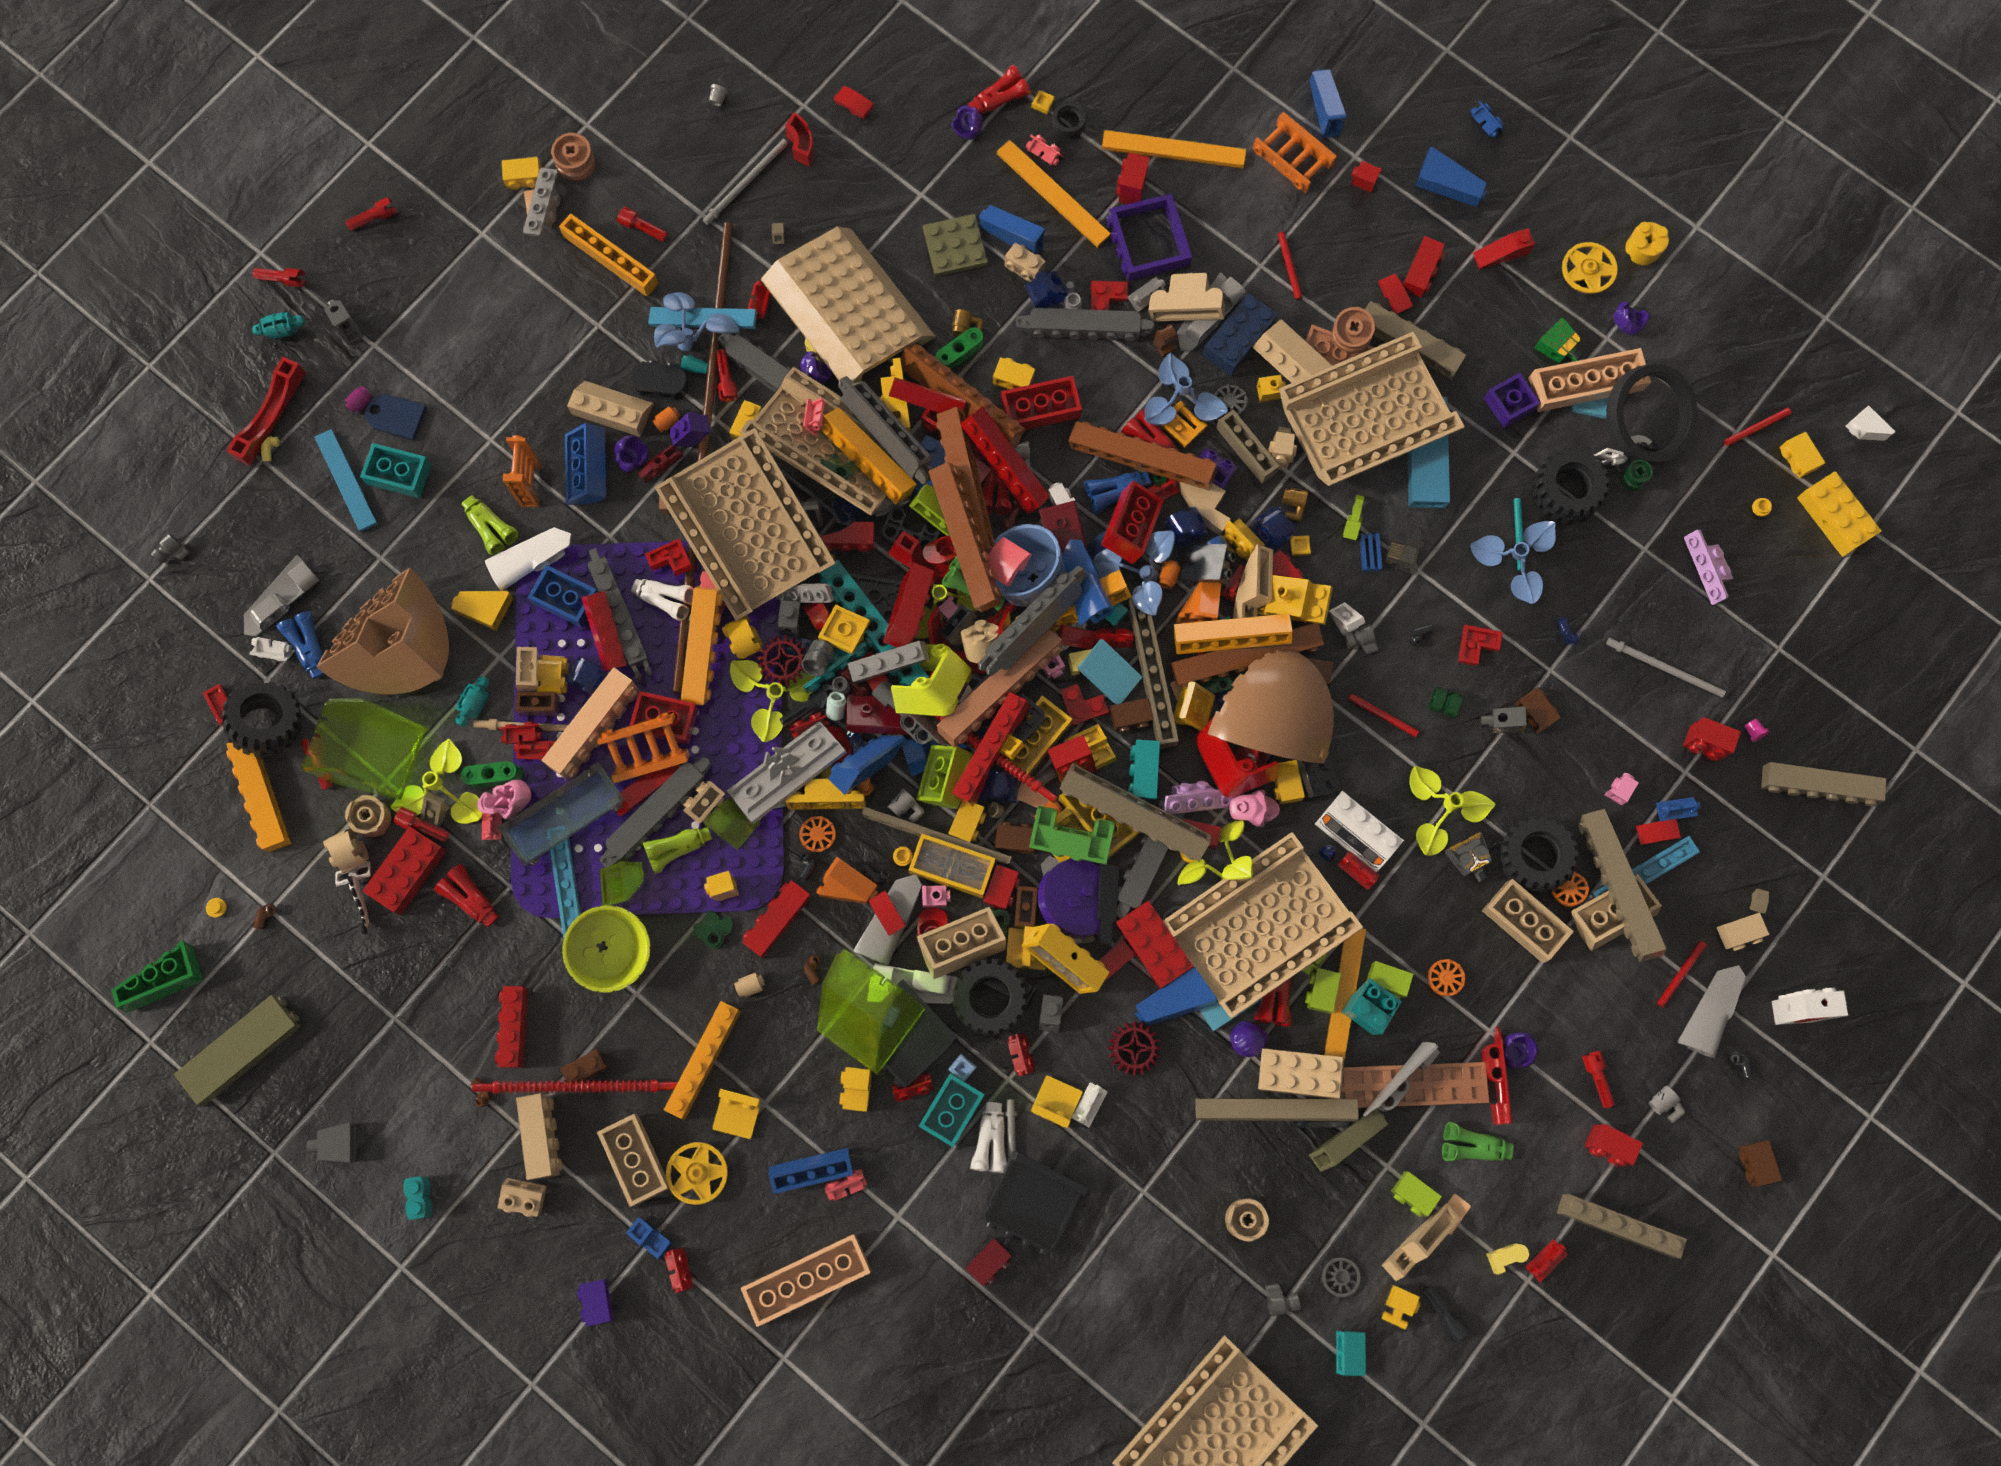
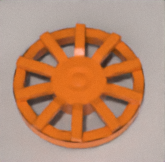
(817, 834)
(1570, 889)
(1446, 977)

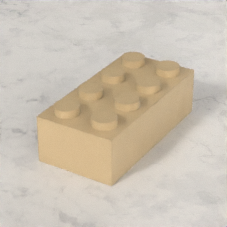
(1527, 921)
(1301, 1074)
(538, 1136)
(633, 1160)

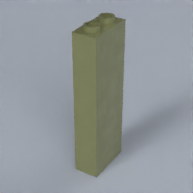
(238, 1050)

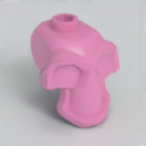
(506, 799)
(1254, 808)

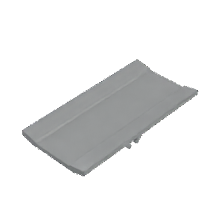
(786, 771)

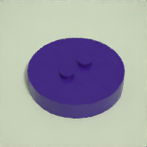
(1070, 898)

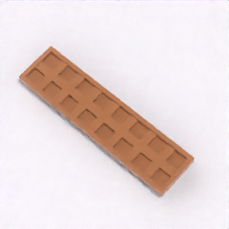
(1433, 1086)

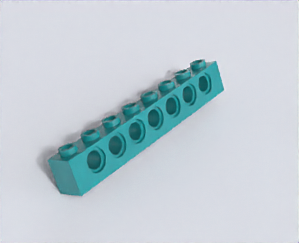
(849, 588)

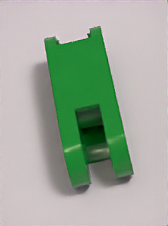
(970, 341)
(479, 775)

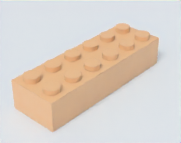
(1584, 379)
(595, 717)
(806, 1280)

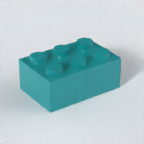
(396, 470)
(1144, 770)
(951, 1110)

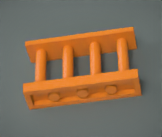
(1305, 140)
(522, 475)
(640, 765)

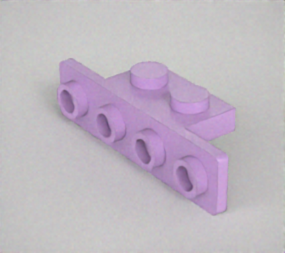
(1710, 566)
(1194, 798)

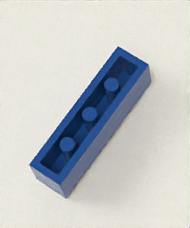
(810, 1170)

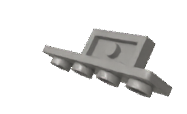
(543, 203)
(807, 593)

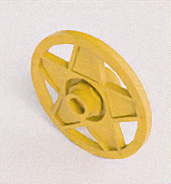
(1589, 268)
(696, 1173)

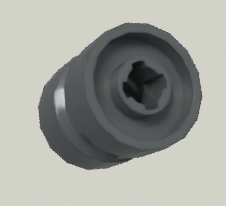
(817, 658)

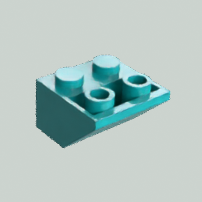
(1372, 1007)

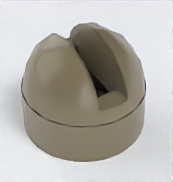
(996, 810)

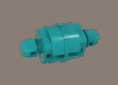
(278, 325)
(472, 701)

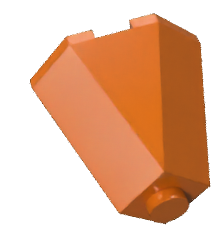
(1202, 604)
(846, 884)

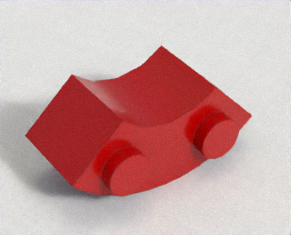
(799, 133)

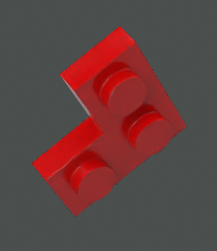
(1107, 291)
(672, 554)
(1476, 639)
(1081, 710)

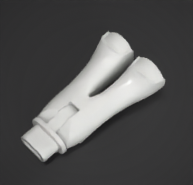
(654, 593)
(990, 1129)

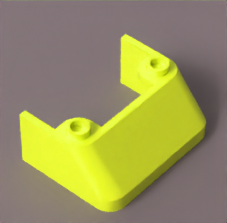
(935, 694)

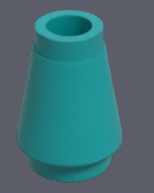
(693, 365)

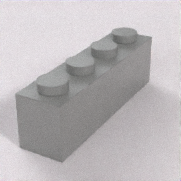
(889, 661)

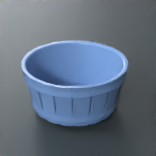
(1044, 562)

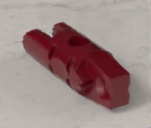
(660, 463)

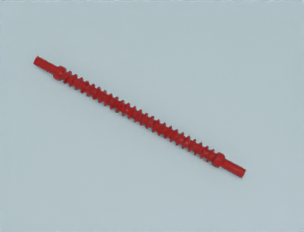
(1036, 786)
(496, 1087)

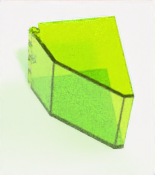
(364, 747)
(862, 1013)

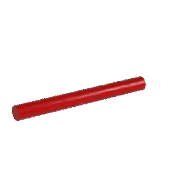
(1290, 267)
(1758, 426)
(1383, 715)
(1681, 974)

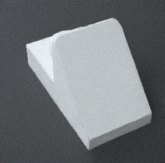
(1346, 618)

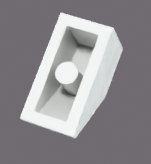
(1869, 426)

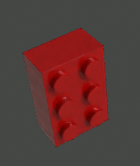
(649, 706)

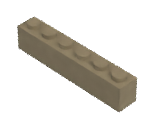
(1434, 351)
(1823, 783)
(1621, 1226)

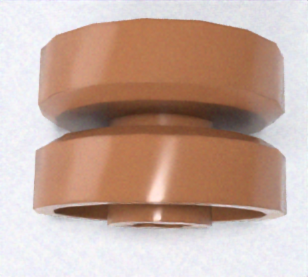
(573, 156)
(1356, 319)

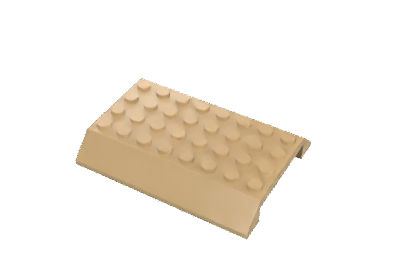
(845, 304)
(1367, 410)
(783, 433)
(745, 524)
(1262, 928)
(1221, 1418)

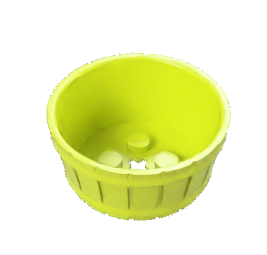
(614, 967)

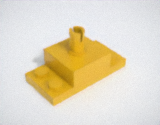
(896, 406)
(1299, 599)
(825, 795)

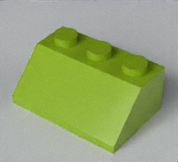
(942, 774)

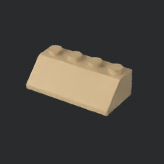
(1289, 352)
(610, 408)
(1598, 918)
(961, 943)

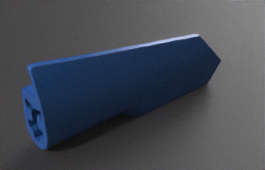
(1094, 601)
(917, 754)

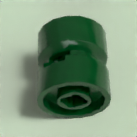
(1636, 475)
(1445, 702)

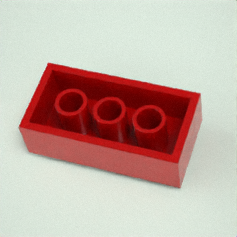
(1043, 403)
(1132, 522)
(909, 606)
(404, 871)
(1154, 945)

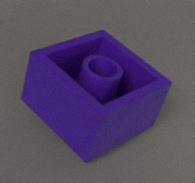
(1511, 400)

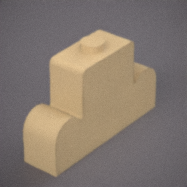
(1187, 300)

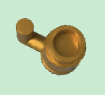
(962, 322)
(1295, 498)

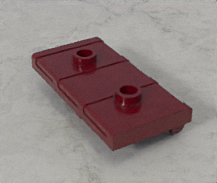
(1064, 523)
(868, 715)

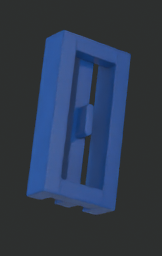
(1376, 537)

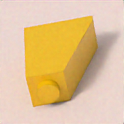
(483, 606)

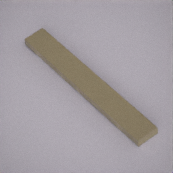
(918, 830)
(1277, 1109)

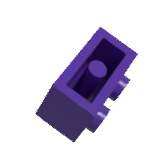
(690, 430)
(1225, 467)
(595, 1302)

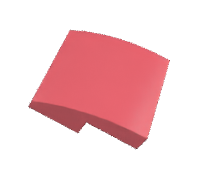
(1007, 560)

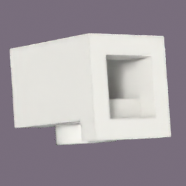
(1059, 494)

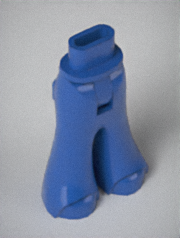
(1101, 501)
(309, 653)

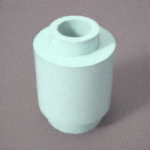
(836, 706)

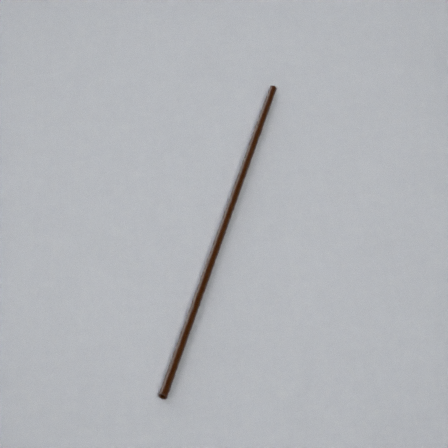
(704, 444)

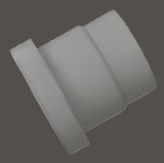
(717, 94)

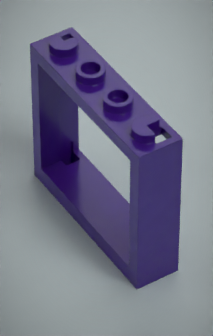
(1132, 273)

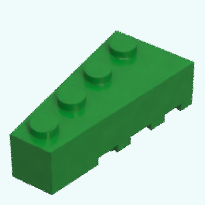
(164, 977)

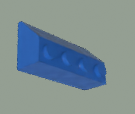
(585, 465)
(865, 762)

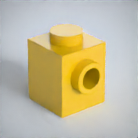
(1269, 388)

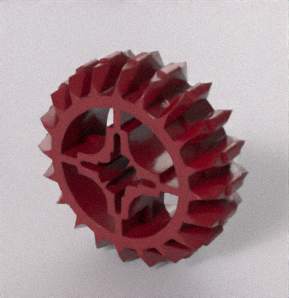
(775, 661)
(1134, 1038)

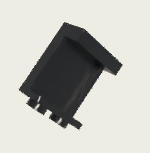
(1208, 564)

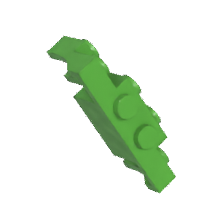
(1069, 841)

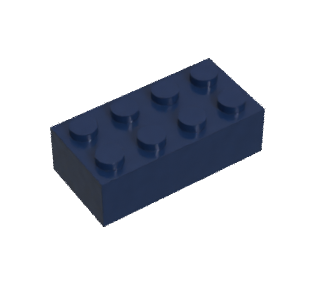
(1239, 334)

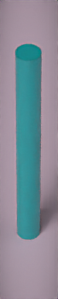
(1518, 525)

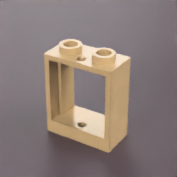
(526, 669)

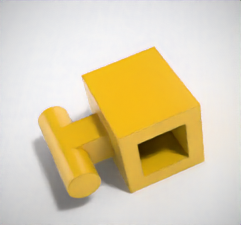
(1401, 1302)

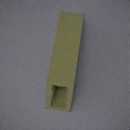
(1348, 1140)

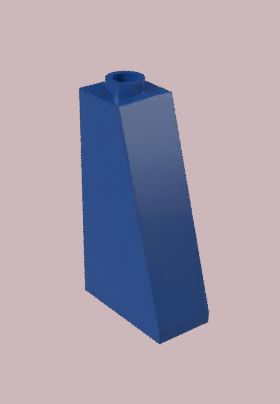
(1327, 103)
(1450, 179)
(1012, 229)
(1177, 998)

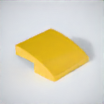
(1098, 745)

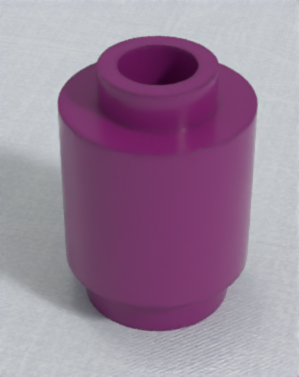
(358, 400)

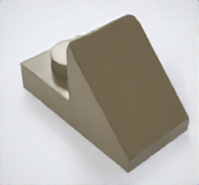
(434, 809)

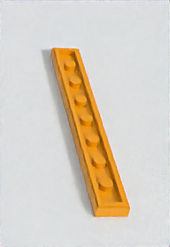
(1173, 149)
(1053, 193)
(1349, 969)

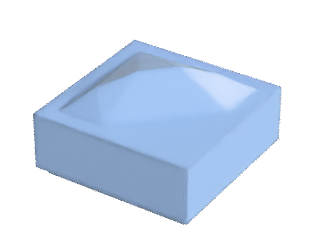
(962, 1067)

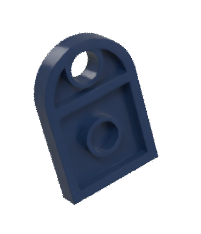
(396, 416)

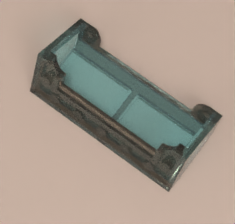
(562, 814)

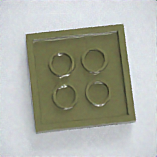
(955, 245)

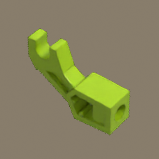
(1354, 521)

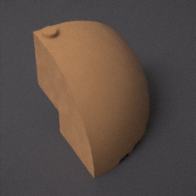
(392, 642)
(1279, 709)

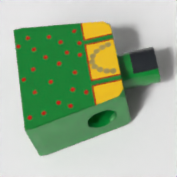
(1560, 342)

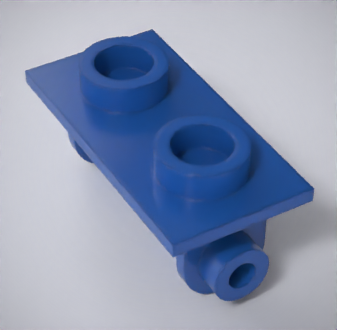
(1483, 114)
(1678, 809)

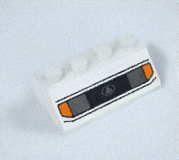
(1359, 831)

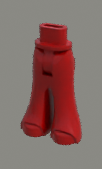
(1006, 89)
(1134, 429)
(1003, 503)
(475, 905)
(1266, 1008)

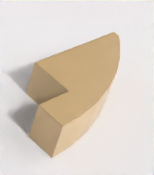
(1207, 503)
(1255, 583)
(1421, 1242)

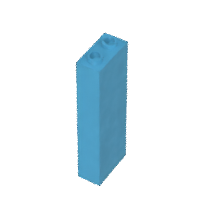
(1429, 475)

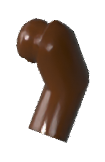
(262, 914)
(811, 967)
(483, 1097)

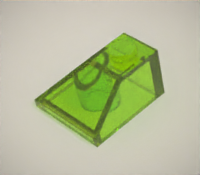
(730, 823)
(620, 882)

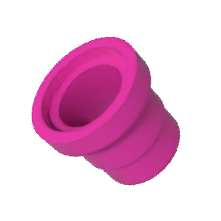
(1756, 730)

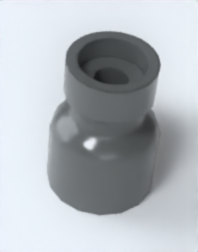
(169, 546)
(1363, 636)
(840, 685)
(1278, 1303)

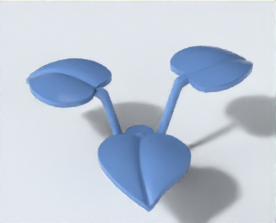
(668, 334)
(1175, 372)
(1539, 536)
(1149, 595)

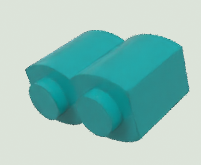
(417, 1194)

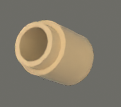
(749, 985)

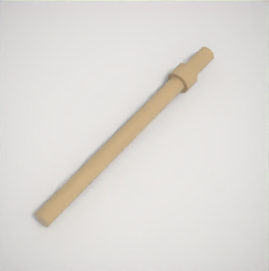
(494, 724)

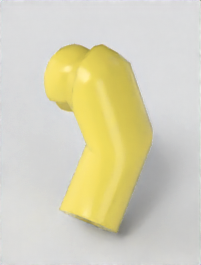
(267, 446)

